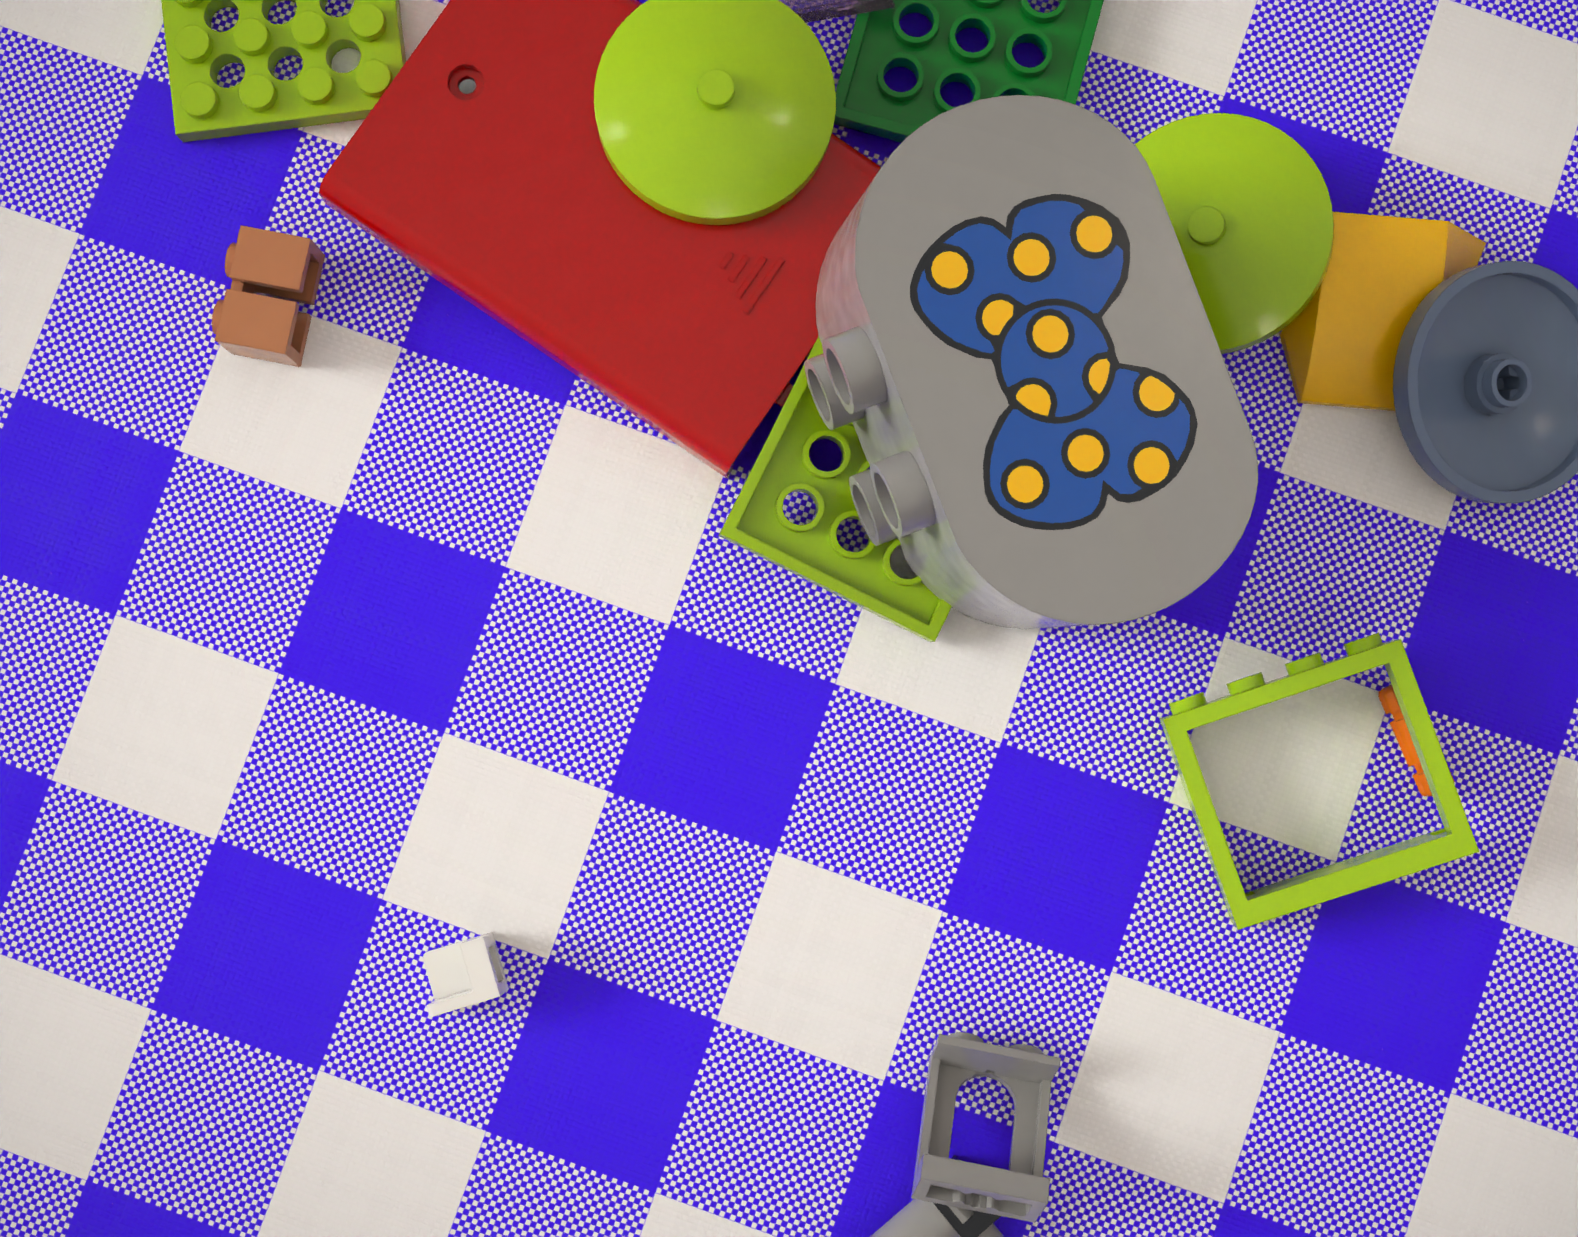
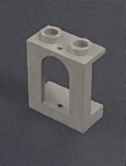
(1028, 1076)

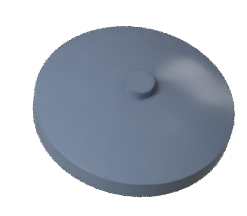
(1492, 382)

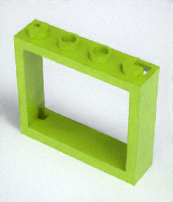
(1351, 874)

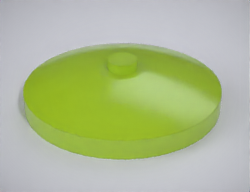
(714, 107)
(1246, 219)

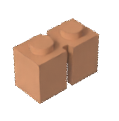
(261, 308)

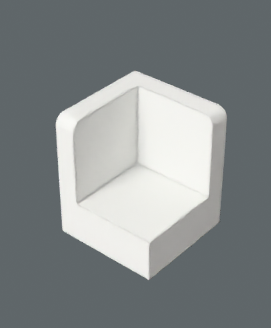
(464, 974)

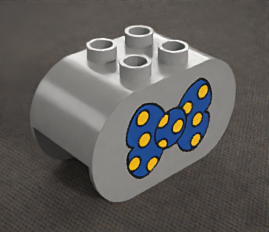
(1031, 372)

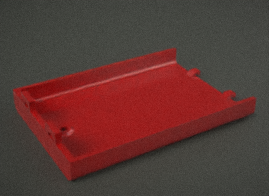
(537, 229)

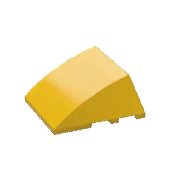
(1376, 278)

